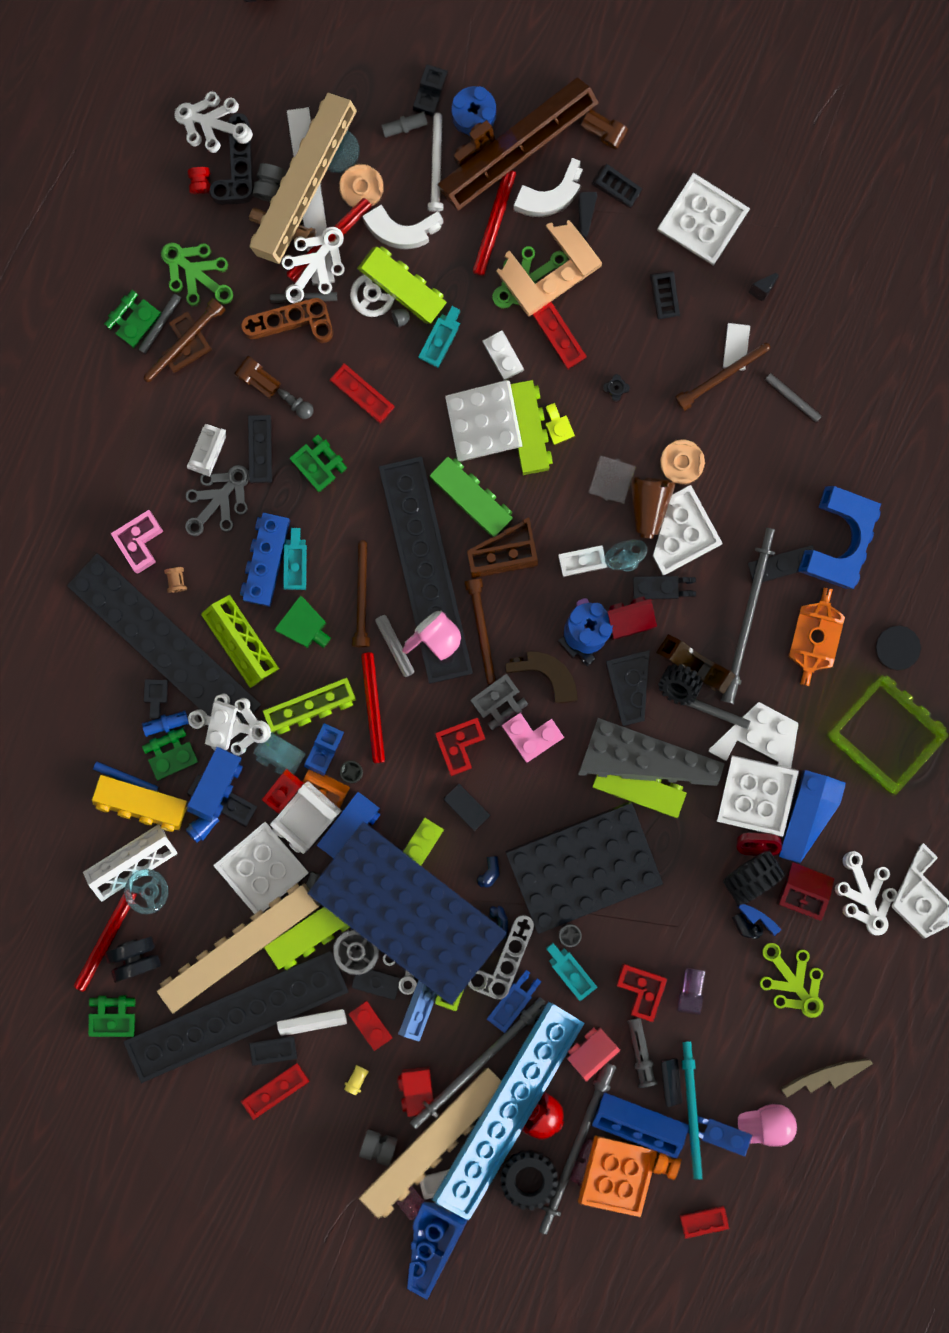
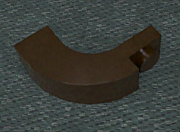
(711, 674)
(559, 676)

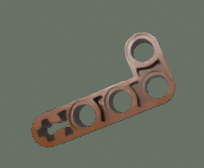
(287, 324)

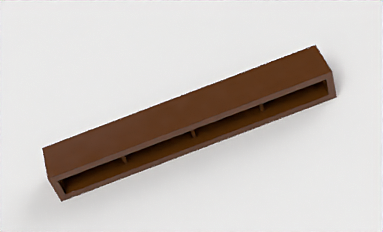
(518, 143)

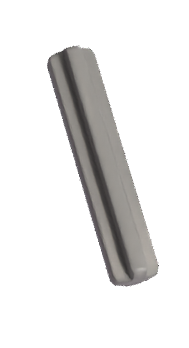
(394, 645)

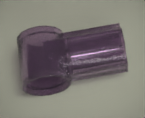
(691, 995)

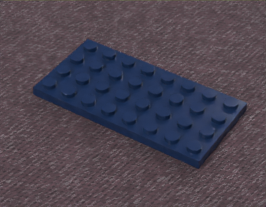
(407, 913)

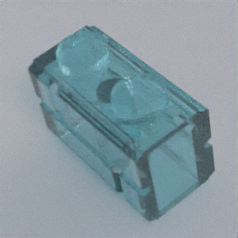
(280, 754)

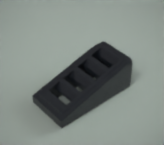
(605, 187)
(586, 208)
(673, 294)

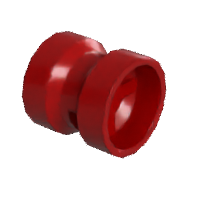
(199, 180)

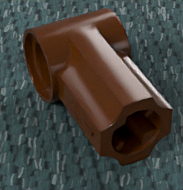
(608, 131)
(253, 374)

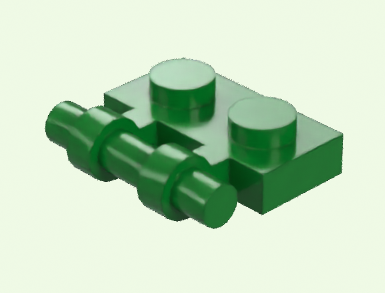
(138, 322)
(313, 468)
(173, 760)
(112, 1024)

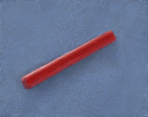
(494, 223)
(344, 225)
(373, 707)
(103, 944)

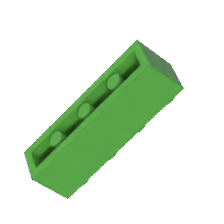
(471, 497)

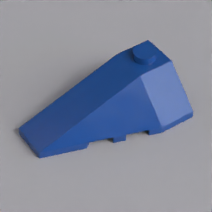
(811, 811)
(433, 1241)

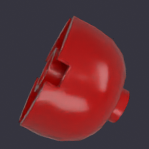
(545, 1118)

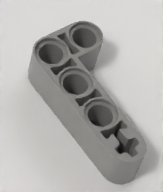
(506, 955)

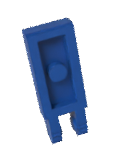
(512, 1004)
(725, 1136)

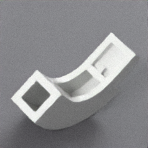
(550, 202)
(397, 235)

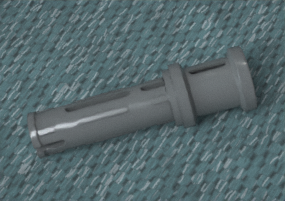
(644, 1065)

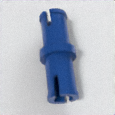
(165, 723)

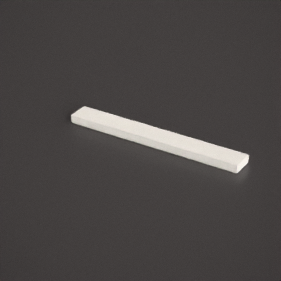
(314, 216)

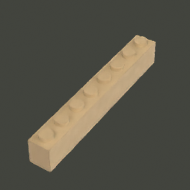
(303, 178)
(238, 948)
(430, 1145)

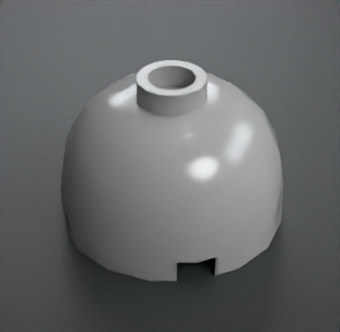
(355, 953)

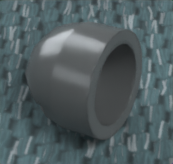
(400, 316)

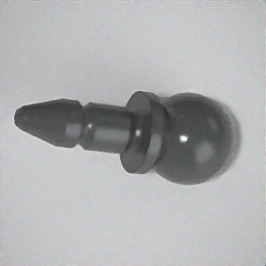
(303, 409)

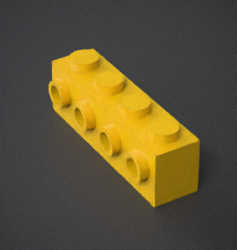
(139, 803)

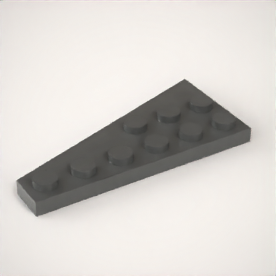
(641, 757)

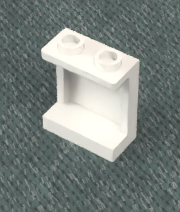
(305, 818)

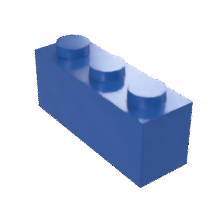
(215, 785)
(356, 812)

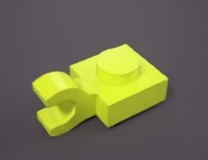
(559, 427)

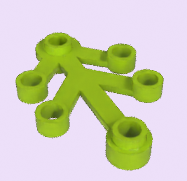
(795, 982)

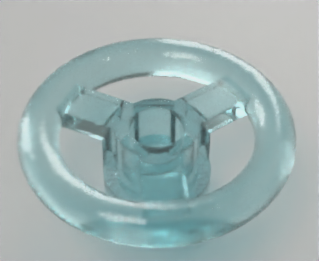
(627, 559)
(154, 891)

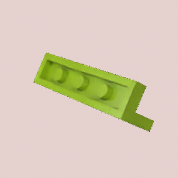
(236, 642)

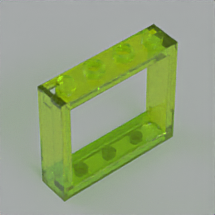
(920, 713)

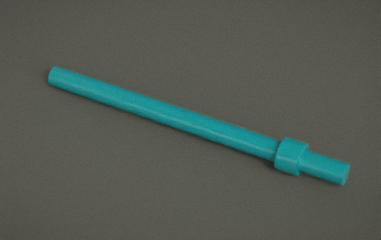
(688, 1065)

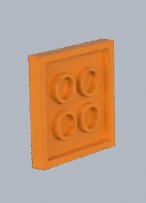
(617, 1176)

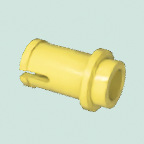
(356, 1080)

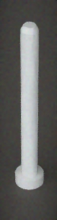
(435, 204)

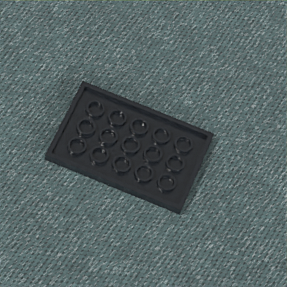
(584, 867)

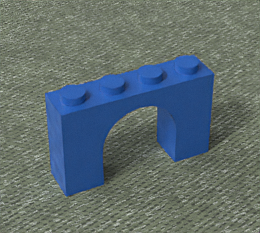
(861, 517)

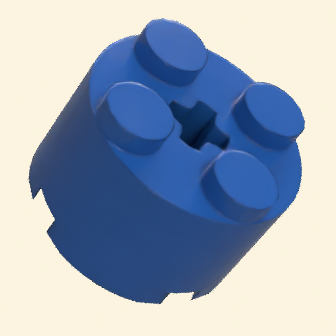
(472, 98)
(587, 639)

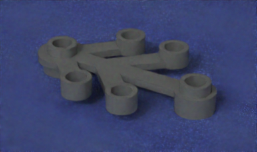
(220, 498)

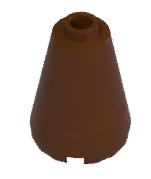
(650, 504)

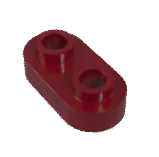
(757, 843)

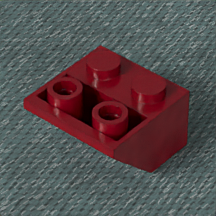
(632, 618)
(806, 891)

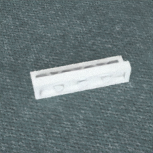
(127, 859)

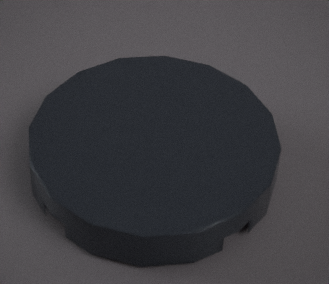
(898, 648)

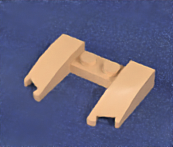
(535, 296)

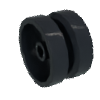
(132, 957)

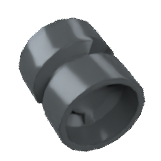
(269, 181)
(378, 1147)

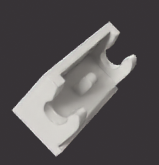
(207, 450)

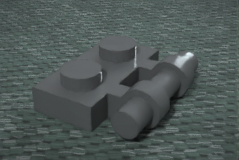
(494, 696)

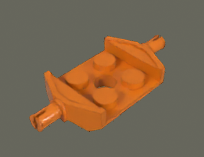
(806, 652)

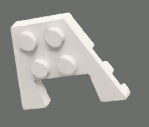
(767, 733)
(919, 900)

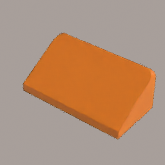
(331, 788)

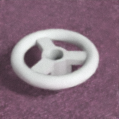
(360, 307)

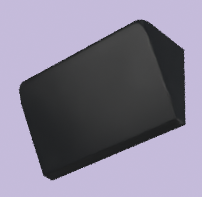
(762, 287)
(467, 807)
(671, 1082)

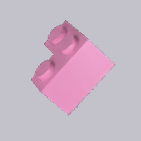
(132, 540)
(530, 742)

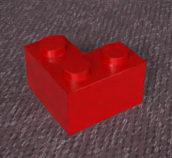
(453, 744)
(647, 988)
(417, 1089)

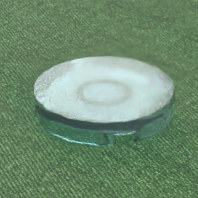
(346, 154)

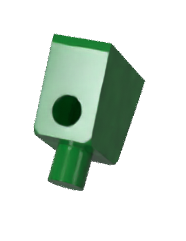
(303, 625)

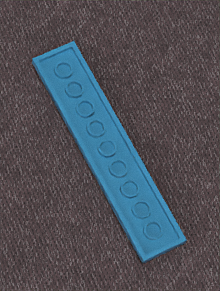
(508, 1111)

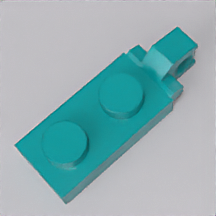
(440, 338)
(295, 562)
(571, 972)

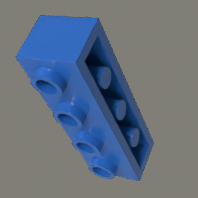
(266, 559)
(665, 1133)

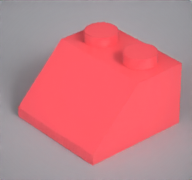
(592, 1053)

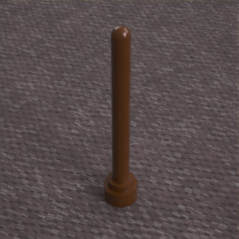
(212, 310)
(687, 398)
(474, 588)
(361, 638)

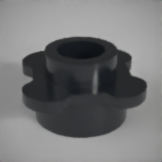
(616, 381)

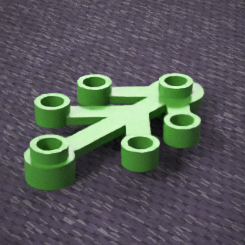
(194, 270)
(536, 275)

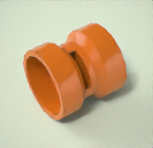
(661, 1165)

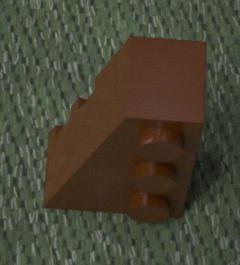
(505, 552)

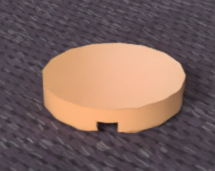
(359, 183)
(682, 462)

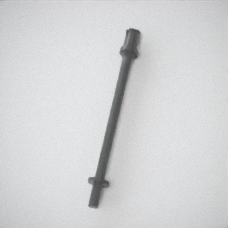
(730, 693)
(526, 1018)
(600, 1085)

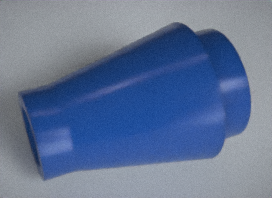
(200, 828)

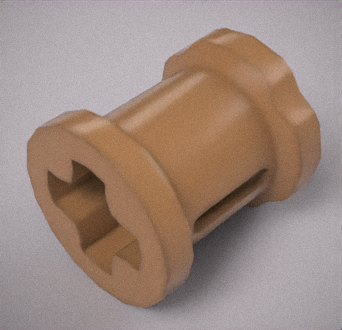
(175, 580)

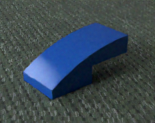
(324, 749)
(753, 915)

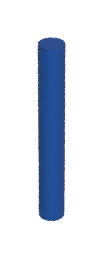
(119, 775)

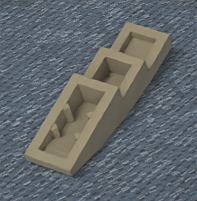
(835, 1074)

